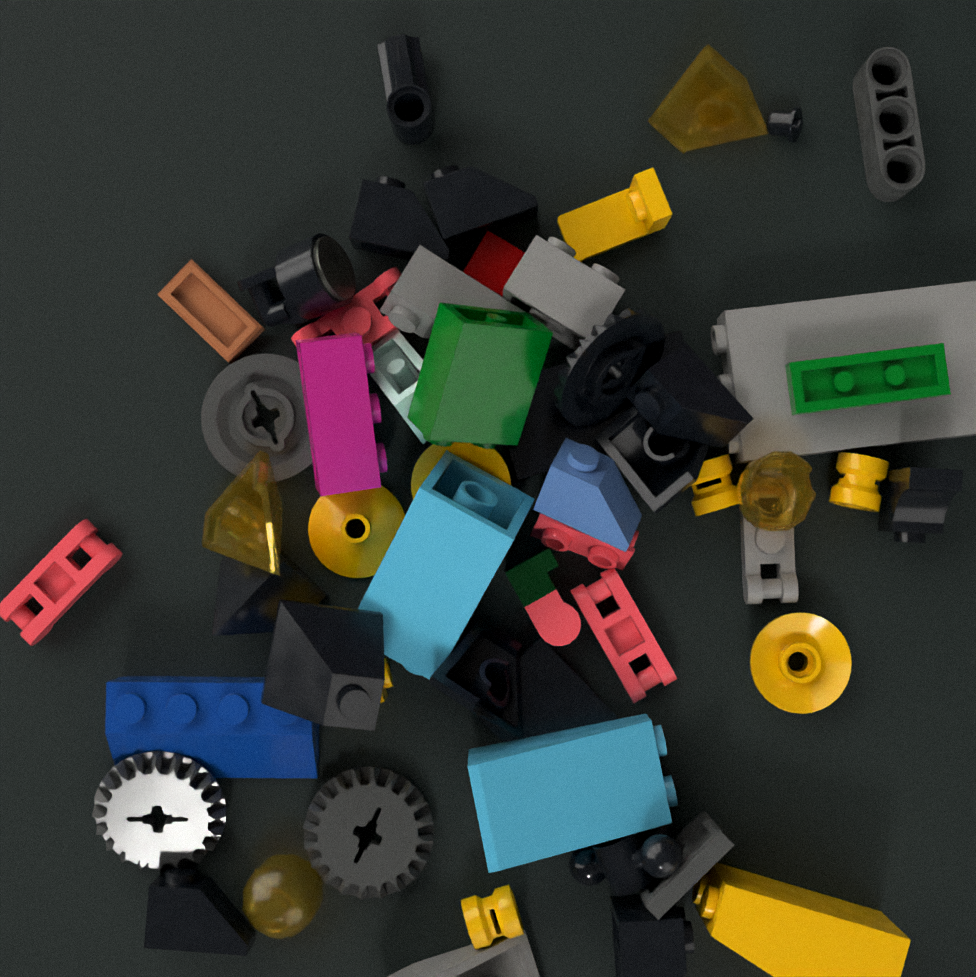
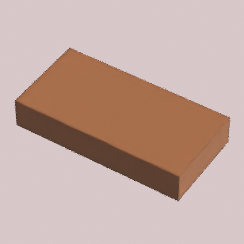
(211, 311)

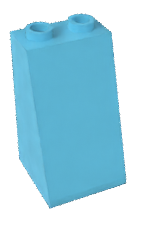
(443, 561)
(569, 789)

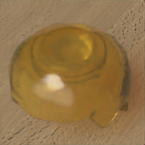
(775, 491)
(282, 896)

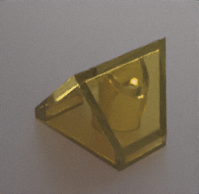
(708, 106)
(248, 518)

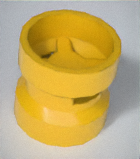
(858, 485)
(717, 495)
(481, 920)

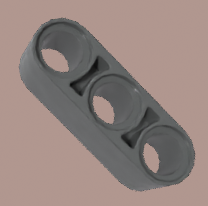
(895, 103)

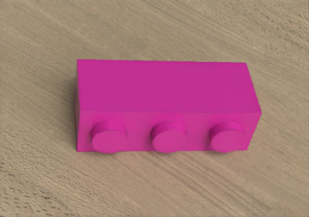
(341, 413)

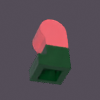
(552, 617)

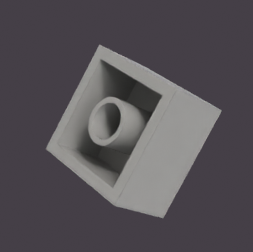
(563, 290)

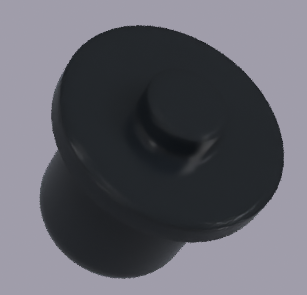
(785, 123)

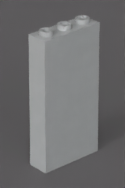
(763, 339)

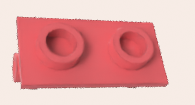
(564, 538)

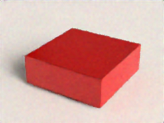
(493, 262)

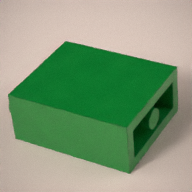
(478, 375)

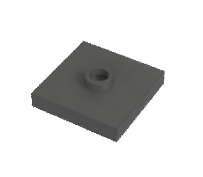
(701, 847)

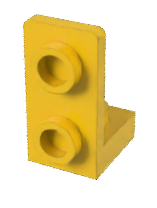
(617, 217)

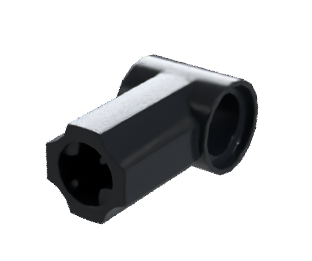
(406, 87)

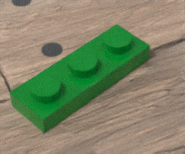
(867, 379)

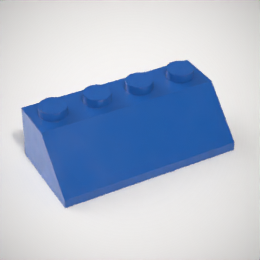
(212, 723)

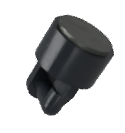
(312, 277)

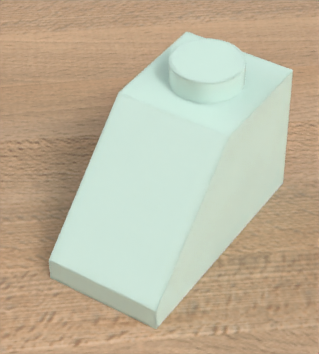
(397, 373)

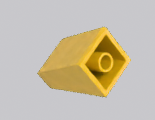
(797, 929)

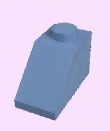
(589, 495)

